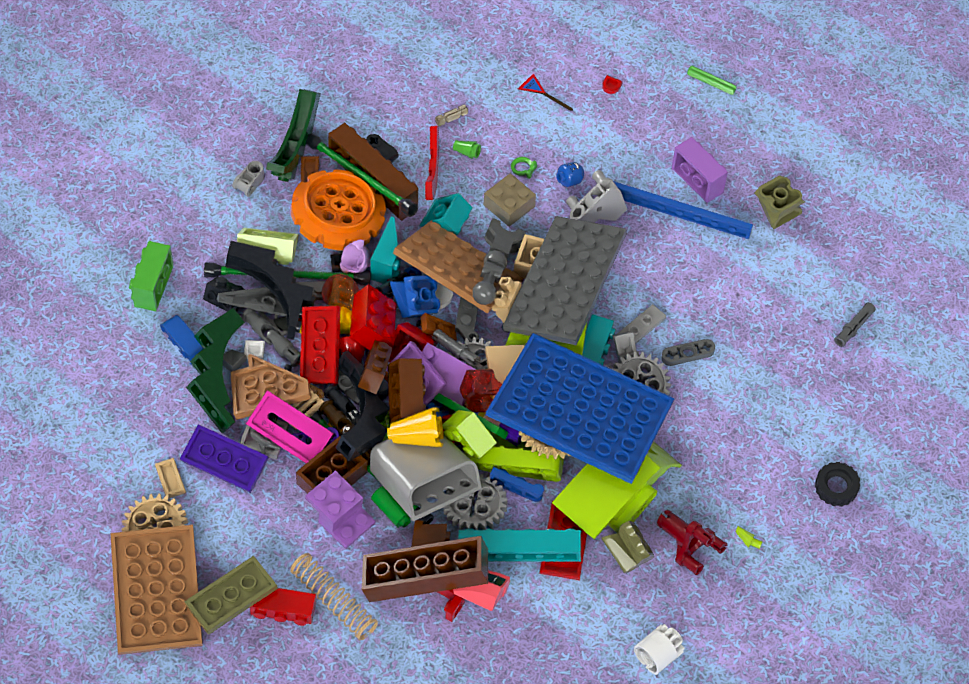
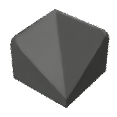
(233, 360)

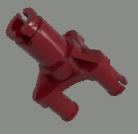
(689, 539)

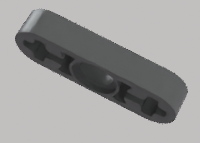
(703, 353)

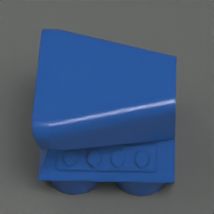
(416, 296)

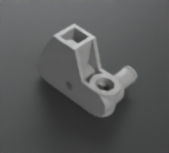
(606, 206)

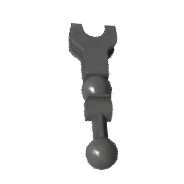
(501, 245)

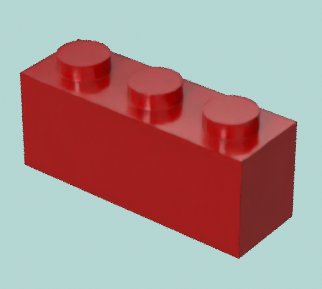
(286, 605)

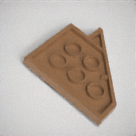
(253, 382)

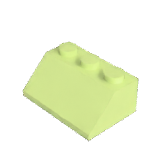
(281, 242)

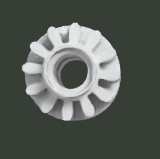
(659, 648)

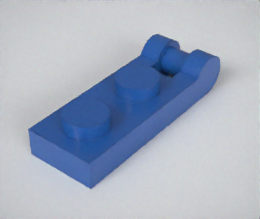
(517, 485)

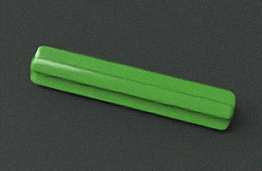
(711, 80)

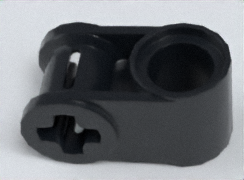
(383, 147)

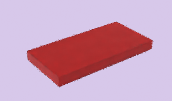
(320, 344)
(568, 570)

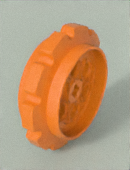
(337, 209)

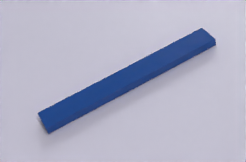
(685, 211)

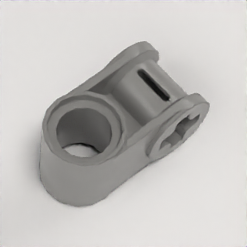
(249, 180)

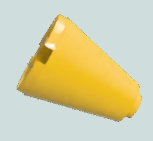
(418, 429)

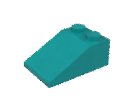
(383, 261)

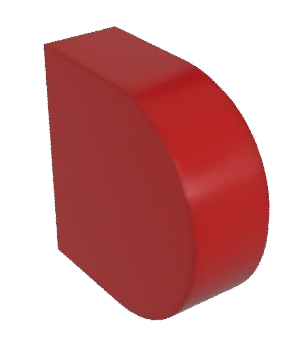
(611, 85)

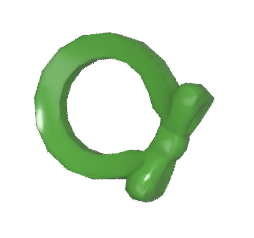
(533, 165)

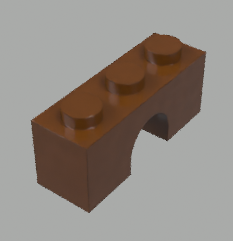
(375, 367)

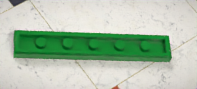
(455, 406)

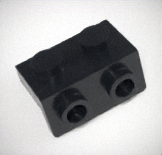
(220, 285)

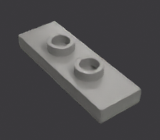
(644, 323)

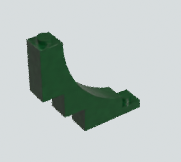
(209, 386)

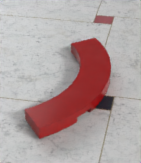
(432, 179)

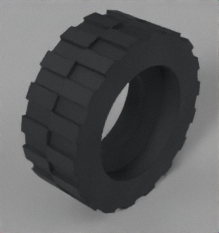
(841, 470)

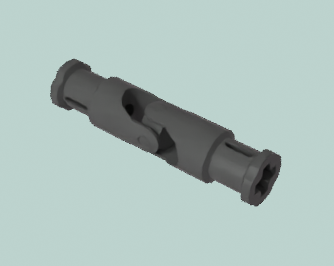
(282, 345)

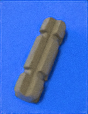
(451, 115)

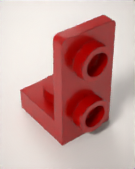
(452, 607)

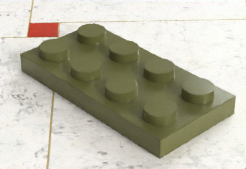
(231, 595)

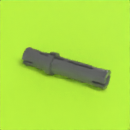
(850, 329)
(461, 352)

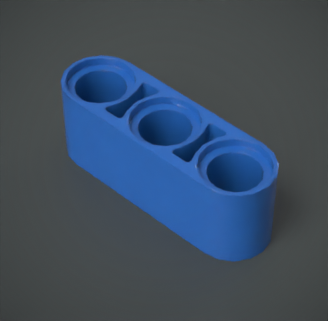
(181, 336)

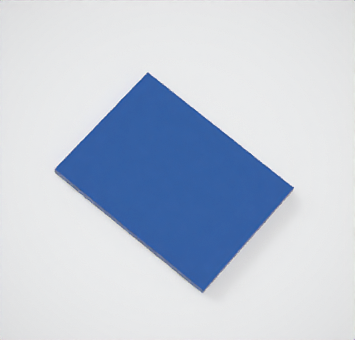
(580, 407)

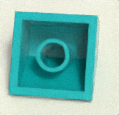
(449, 212)

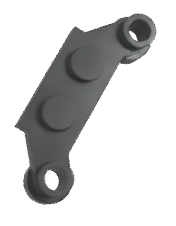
(466, 320)

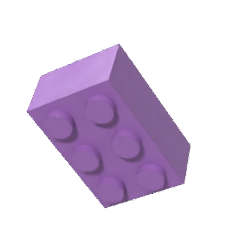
(699, 169)

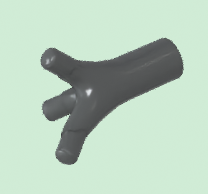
(263, 442)

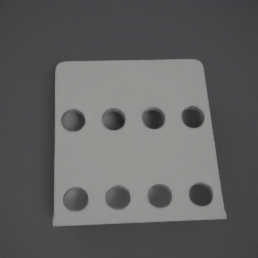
(423, 472)

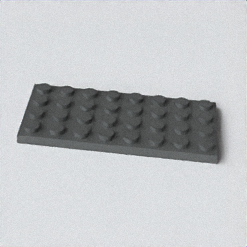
(565, 280)

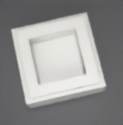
(254, 348)

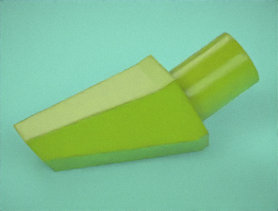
(748, 538)

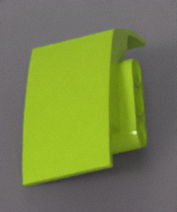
(601, 499)

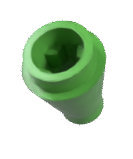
(467, 148)

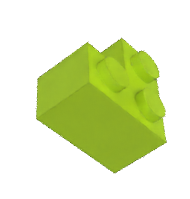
(470, 431)

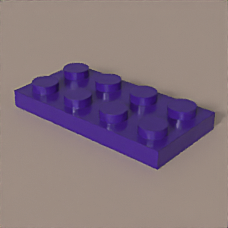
(224, 458)

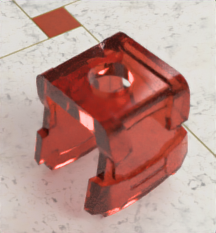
(479, 392)

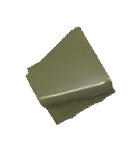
(779, 201)
(628, 547)

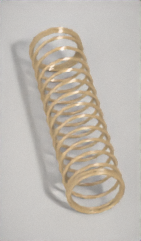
(306, 564)

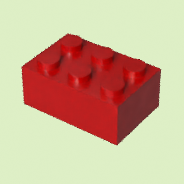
(372, 317)

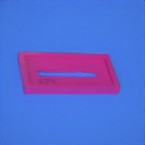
(261, 423)

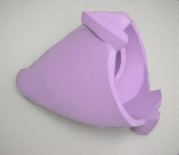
(355, 257)

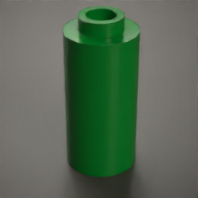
(390, 507)

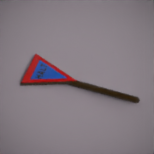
(533, 85)

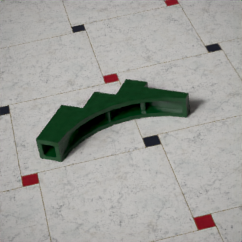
(302, 123)

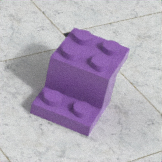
(340, 509)

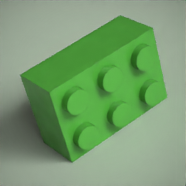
(151, 275)

